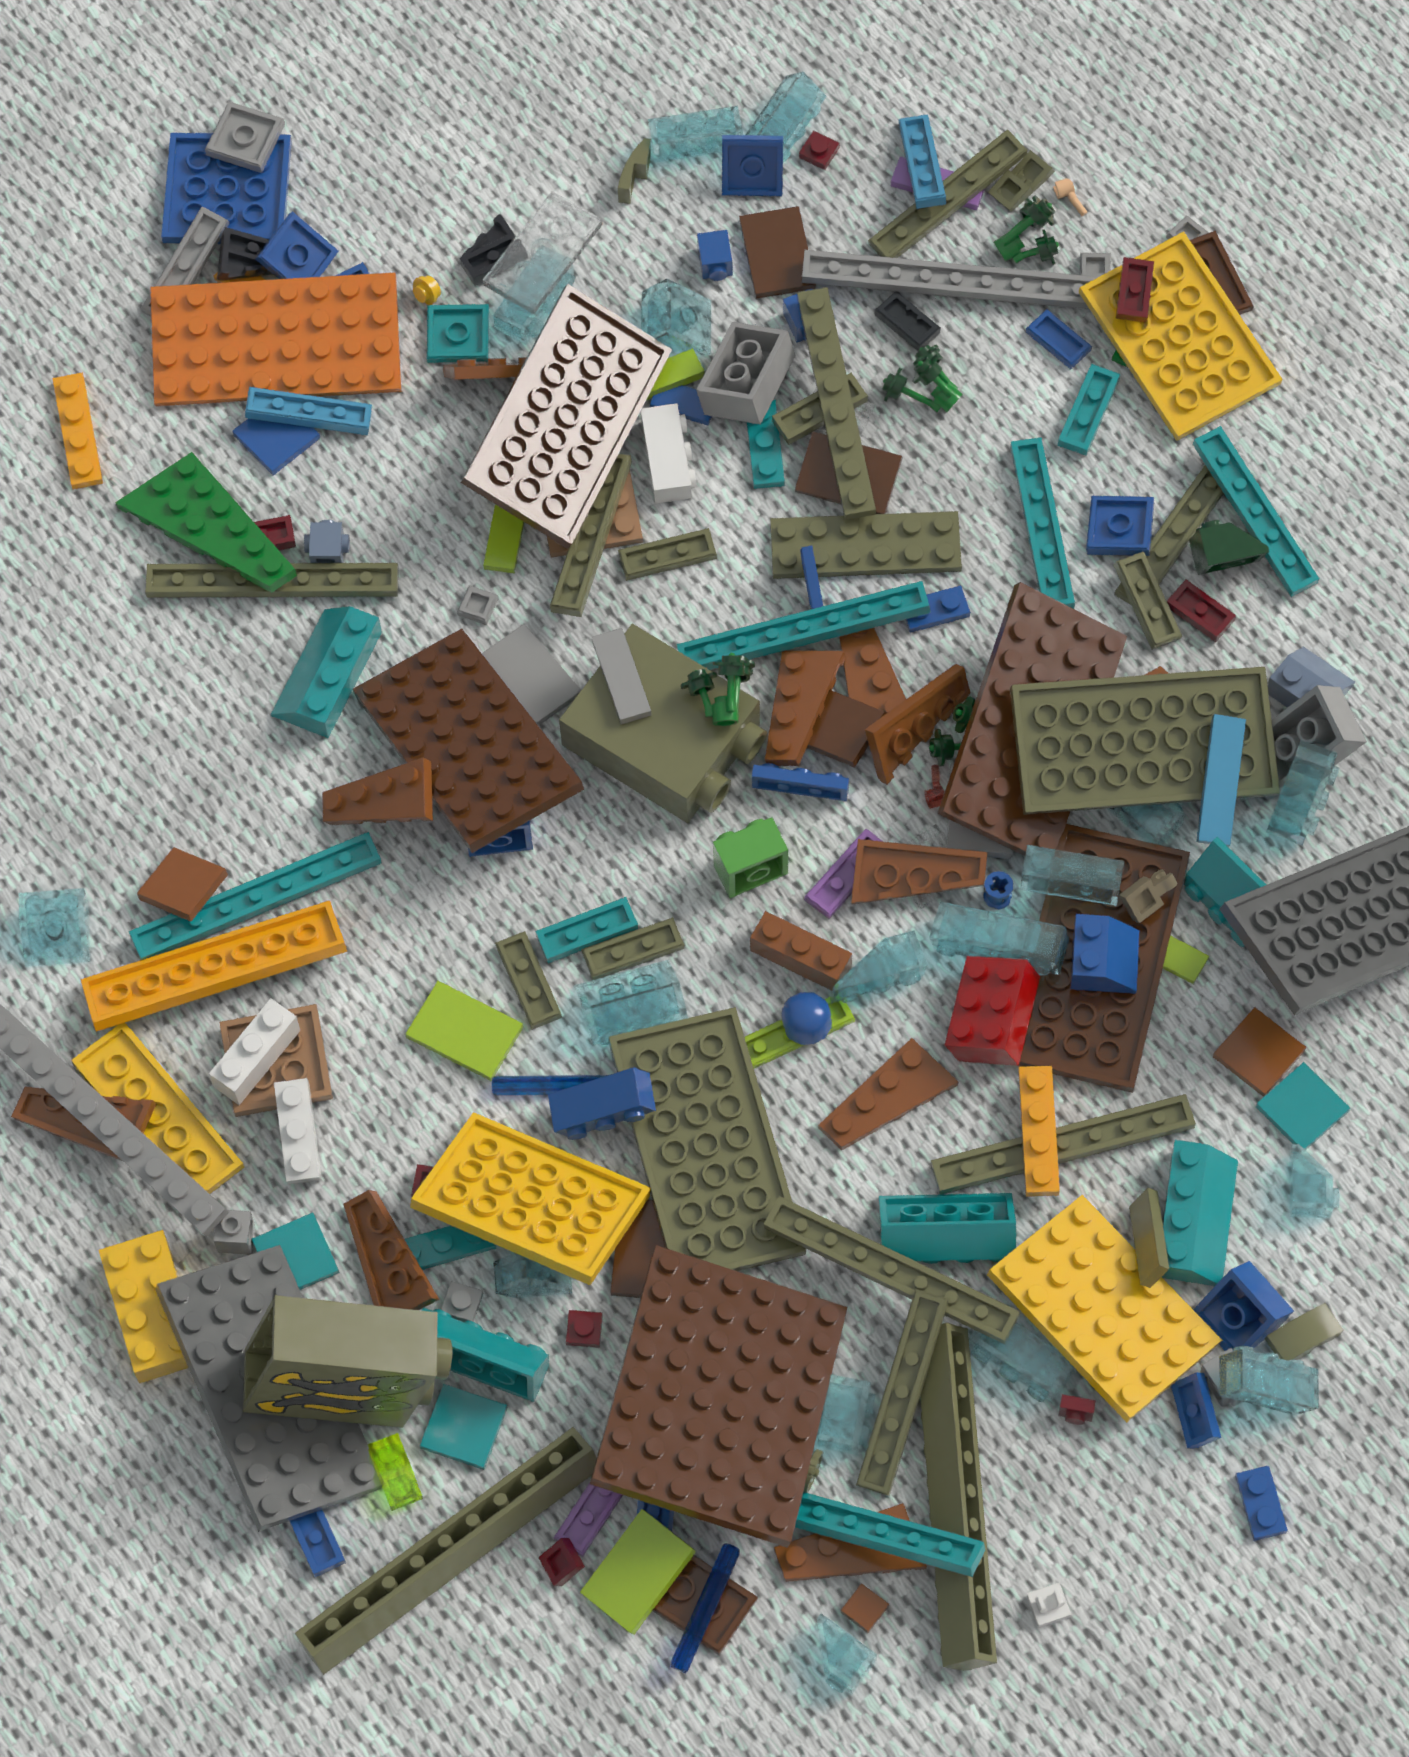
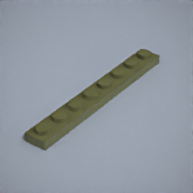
(836, 403)
(311, 581)
(1073, 1143)
(889, 1268)

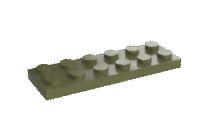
(868, 544)

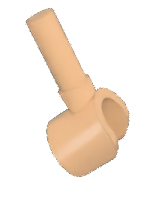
(1065, 188)

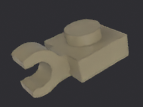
(1144, 895)

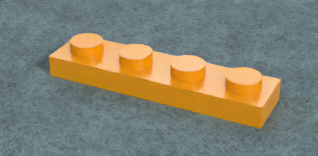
(77, 430)
(1038, 1131)

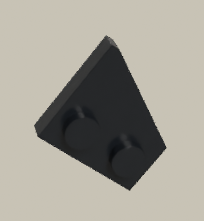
(487, 250)
(239, 254)

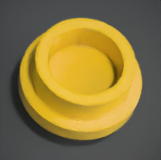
(426, 289)

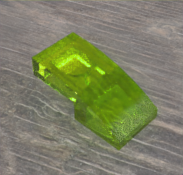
(394, 1472)

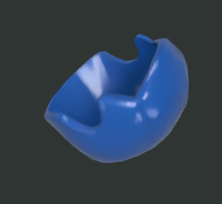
(806, 1018)

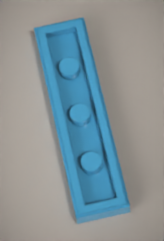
(922, 161)
(308, 411)
(1221, 779)

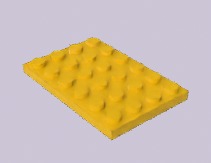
(1193, 349)
(531, 1198)
(1086, 1298)

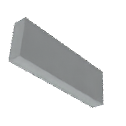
(621, 676)

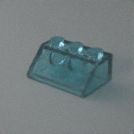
(631, 1001)

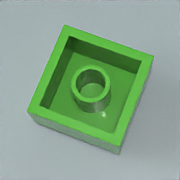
(750, 856)

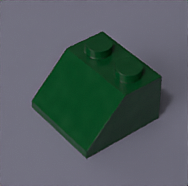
(1224, 547)

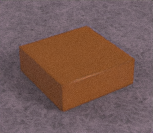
(864, 1608)

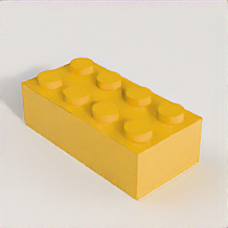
(132, 1276)

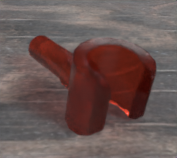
(935, 795)

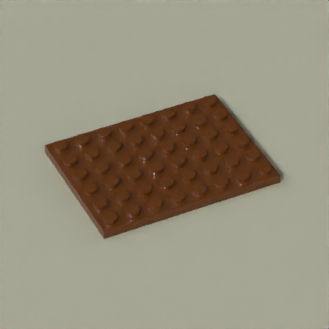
(720, 1396)

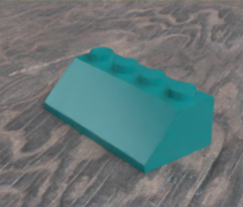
(328, 669)
(1219, 878)
(1198, 1212)
(949, 1226)
(493, 1357)

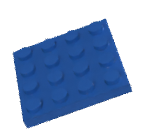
(244, 197)

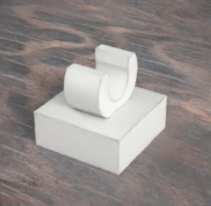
(1048, 1605)

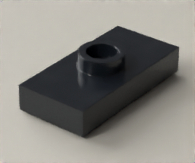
(907, 321)

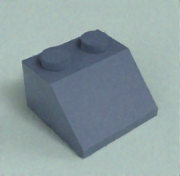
(1301, 673)

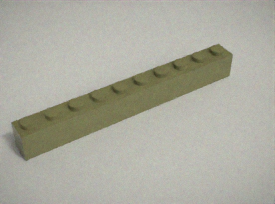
(957, 1500)
(447, 1550)

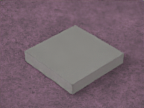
(245, 137)

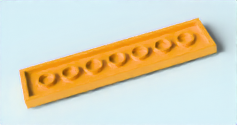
(213, 965)

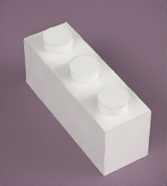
(667, 453)
(254, 1051)
(297, 1131)

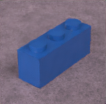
(602, 1103)

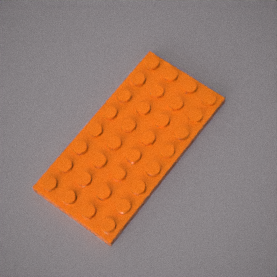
(275, 336)

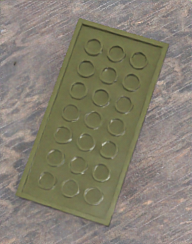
(1136, 738)
(708, 1141)

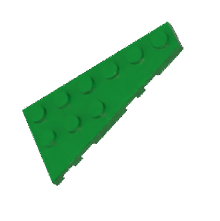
(204, 517)

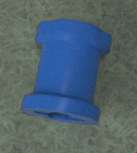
(1002, 882)

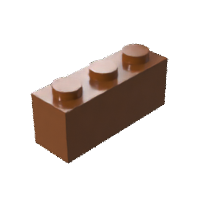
(800, 951)

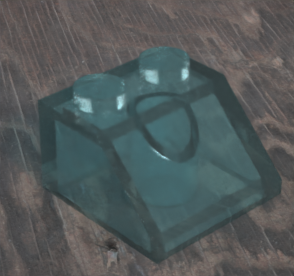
(677, 317)
(54, 927)

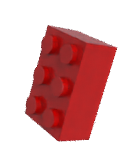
(992, 1010)

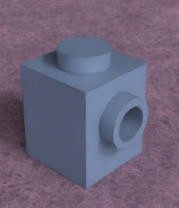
(326, 542)

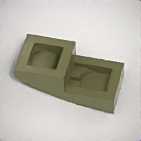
(635, 167)
(1021, 182)
(1304, 1333)

